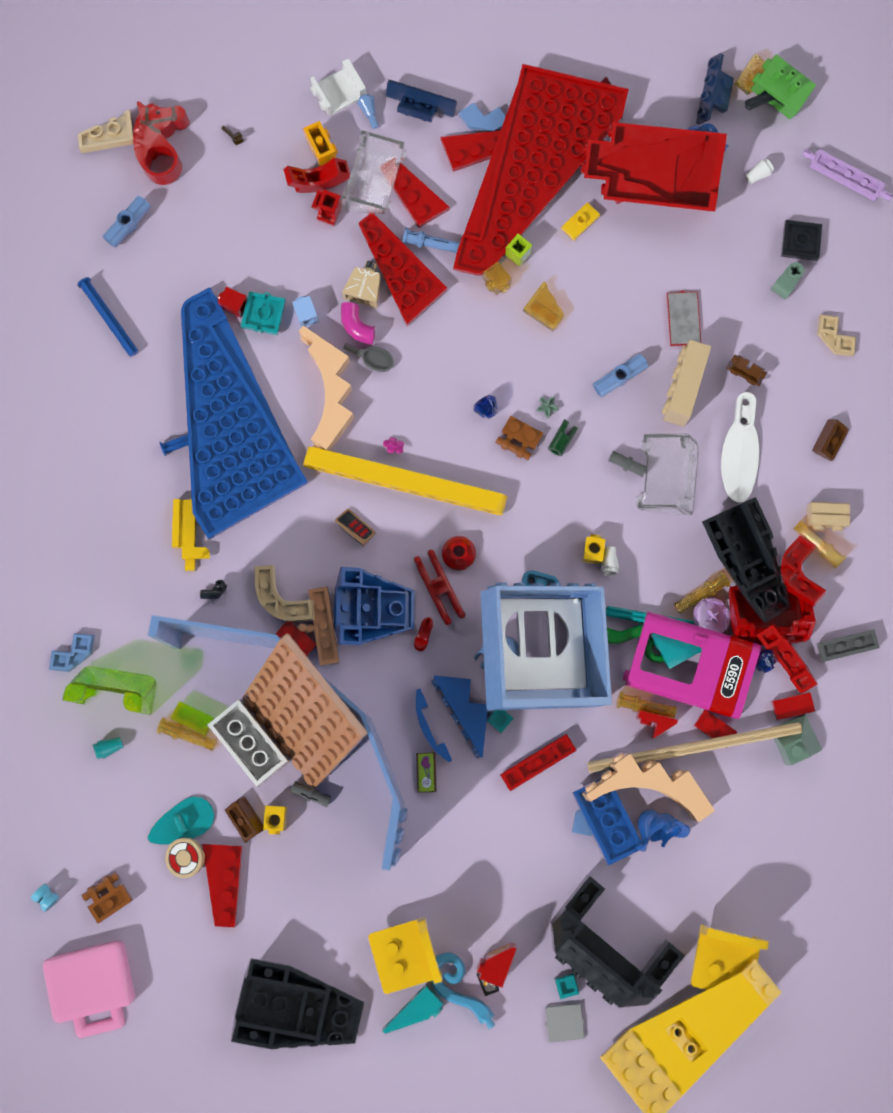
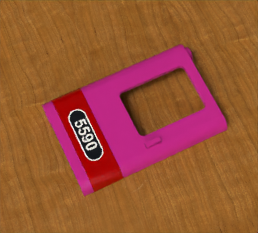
(721, 673)

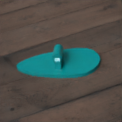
(186, 819)

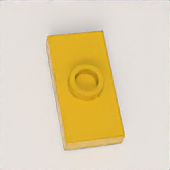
(580, 221)

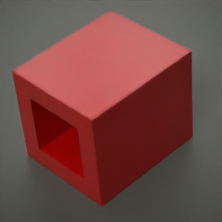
(232, 301)

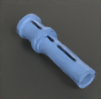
(421, 239)

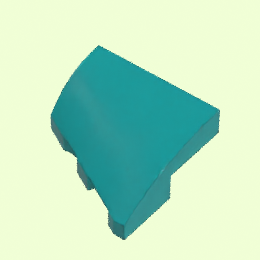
(673, 650)

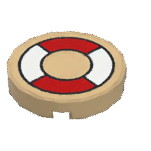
(184, 857)

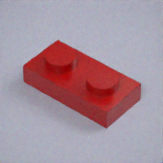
(301, 639)
(713, 726)

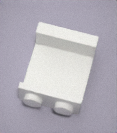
(338, 89)

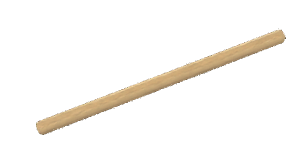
(703, 745)

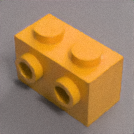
(319, 143)

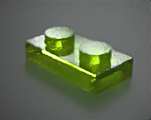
(192, 718)

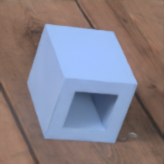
(305, 311)

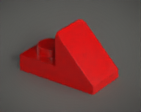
(660, 722)

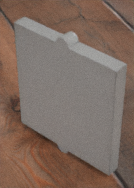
(564, 1022)

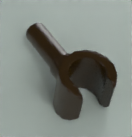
(236, 138)

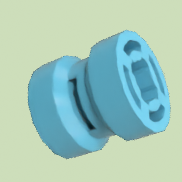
(45, 897)

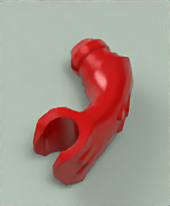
(422, 638)

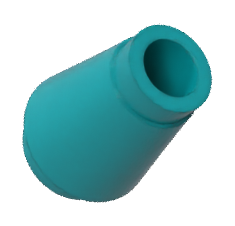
(107, 747)

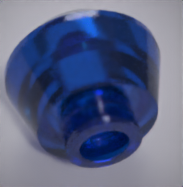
(486, 407)
(765, 661)

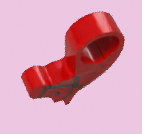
(150, 135)

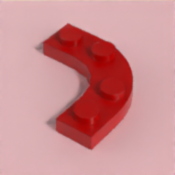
(793, 575)

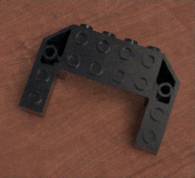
(601, 963)

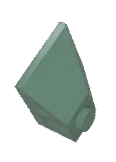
(798, 746)

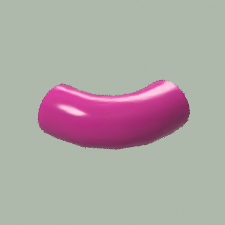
(353, 324)

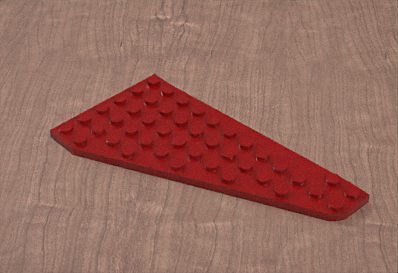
(535, 157)

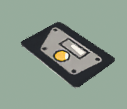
(487, 988)

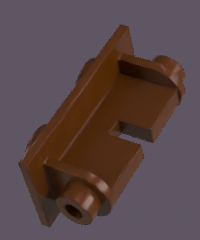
(753, 375)

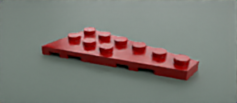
(407, 278)

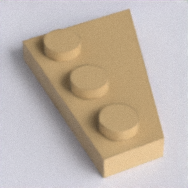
(113, 134)

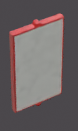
(683, 318)

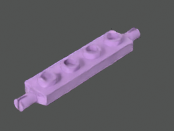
(847, 175)

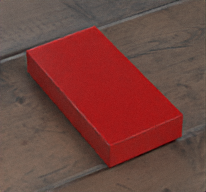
(793, 706)

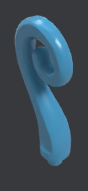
(478, 1007)

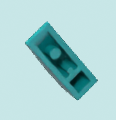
(418, 1009)

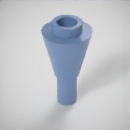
(367, 105)

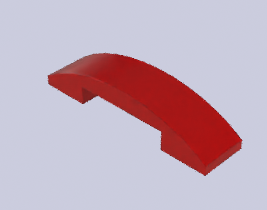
(788, 658)

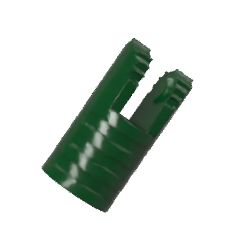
(560, 440)

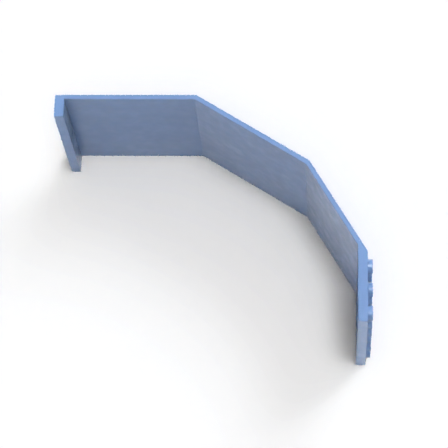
(171, 633)

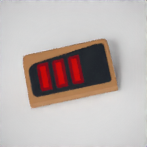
(355, 527)

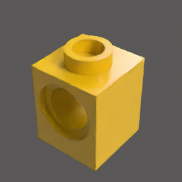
(588, 556)
(270, 810)

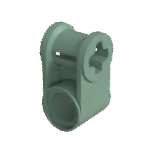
(787, 281)

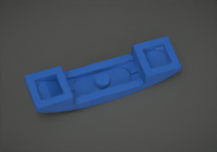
(421, 704)

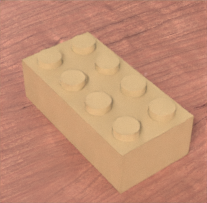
(686, 383)

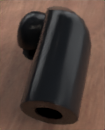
(215, 592)

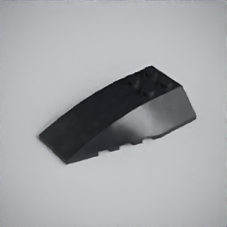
(747, 553)
(292, 1009)

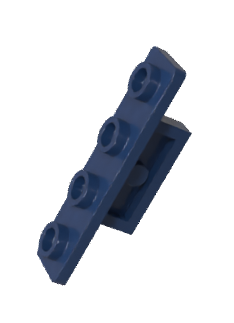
(716, 90)
(418, 102)

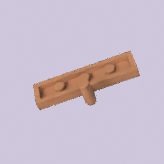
(323, 626)

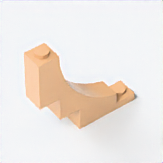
(331, 365)

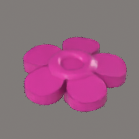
(393, 445)

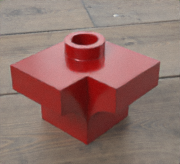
(328, 206)

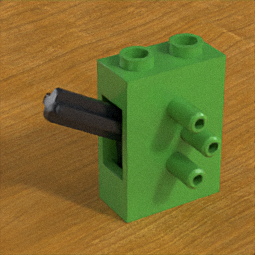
(780, 87)

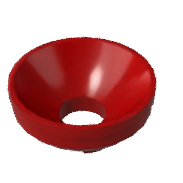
(455, 562)

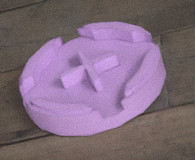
(712, 615)

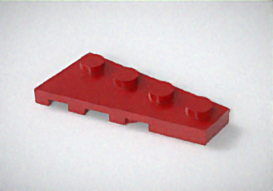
(417, 198)
(223, 878)

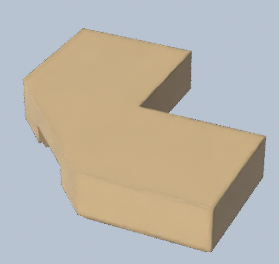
(836, 343)

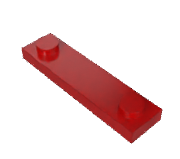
(538, 762)

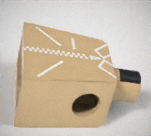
(363, 285)

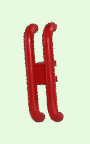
(439, 587)

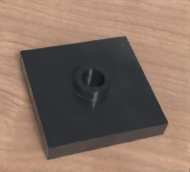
(801, 240)

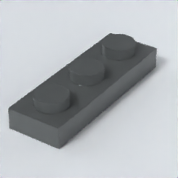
(848, 645)

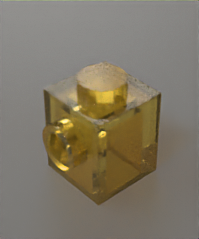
(497, 279)

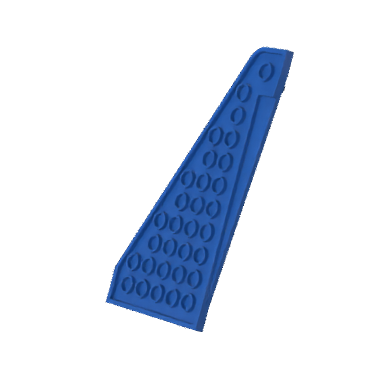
(233, 438)

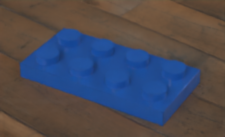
(609, 825)

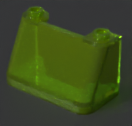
(137, 688)

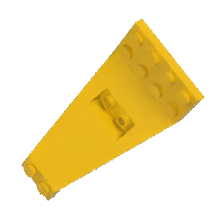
(657, 1064)

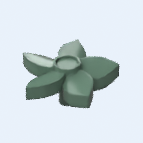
(547, 406)

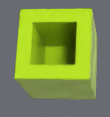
(518, 250)

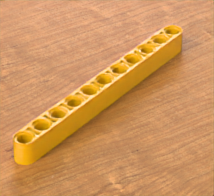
(405, 481)

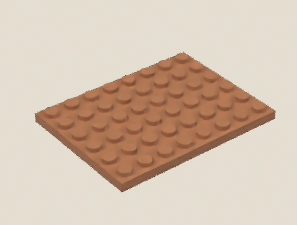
(302, 712)

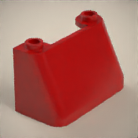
(795, 623)

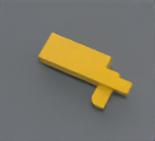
(185, 534)

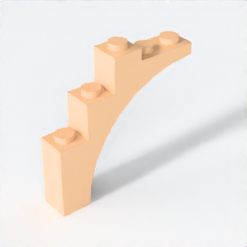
(627, 774)

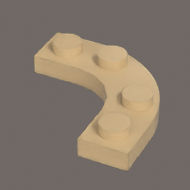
(271, 600)

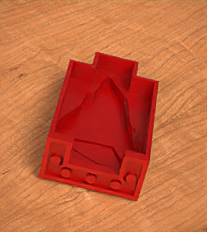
(657, 165)

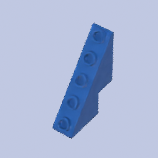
(470, 715)

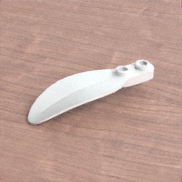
(741, 451)

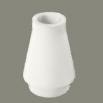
(760, 171)
(610, 562)

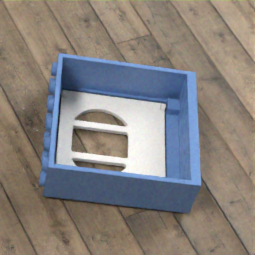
(580, 664)

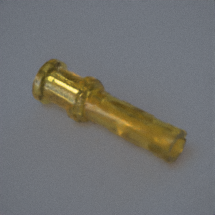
(826, 550)
(709, 588)
(669, 711)
(177, 732)

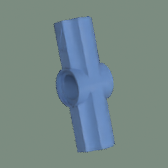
(134, 213)
(629, 369)

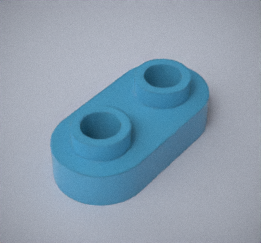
(538, 577)

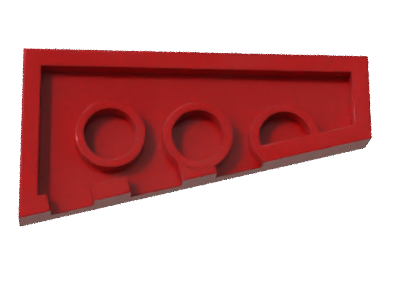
(469, 148)

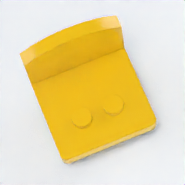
(722, 955)
(404, 956)

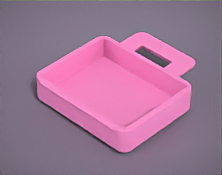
(89, 984)

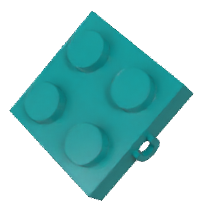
(263, 313)

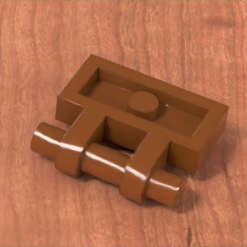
(522, 433)
(111, 902)

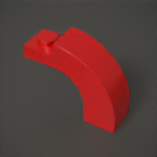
(319, 178)

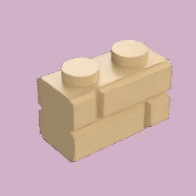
(828, 515)

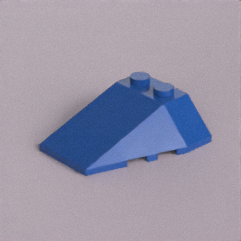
(370, 607)

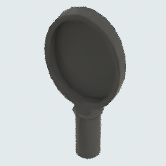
(373, 357)

